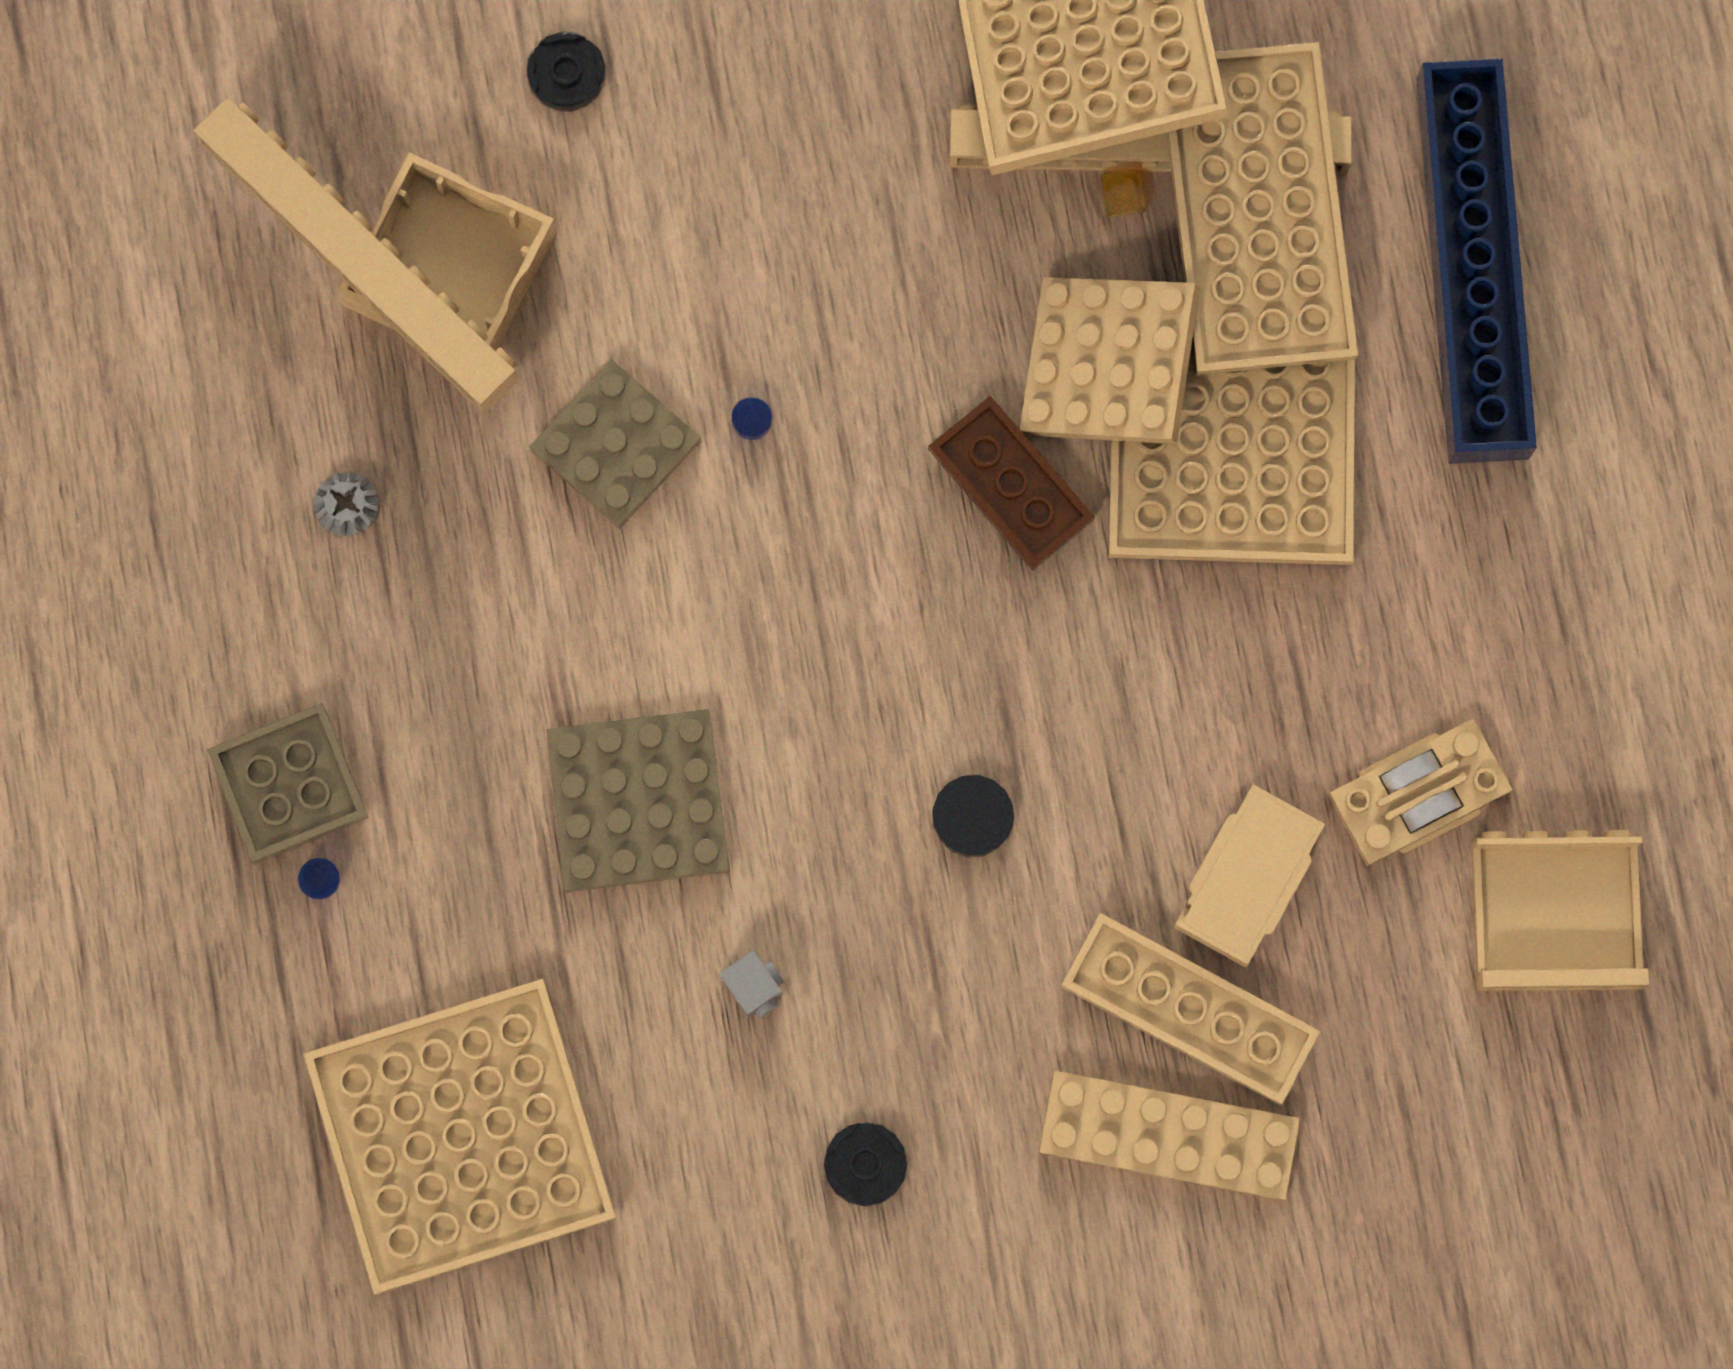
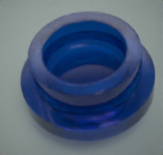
(319, 878)

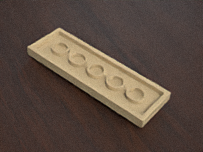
(1190, 1009)
(1169, 1135)

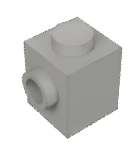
(753, 985)

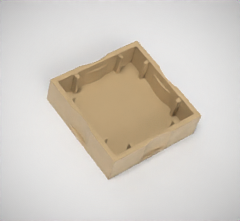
(466, 243)

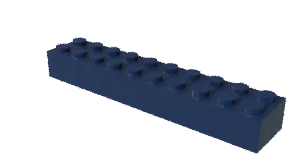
(1476, 261)

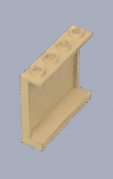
(1557, 912)

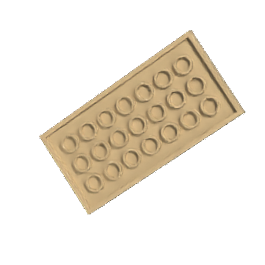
(1264, 218)

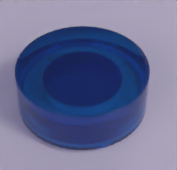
(751, 418)

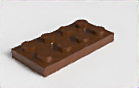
(1011, 483)

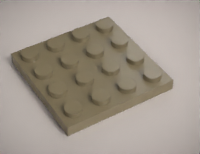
(637, 800)

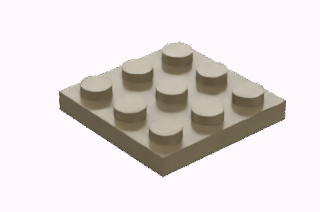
(615, 443)
(287, 783)

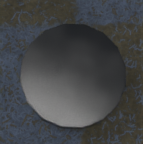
(566, 71)
(973, 816)
(865, 1164)

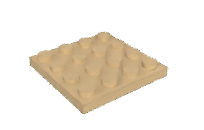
(1109, 359)

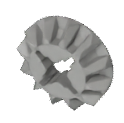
(346, 522)

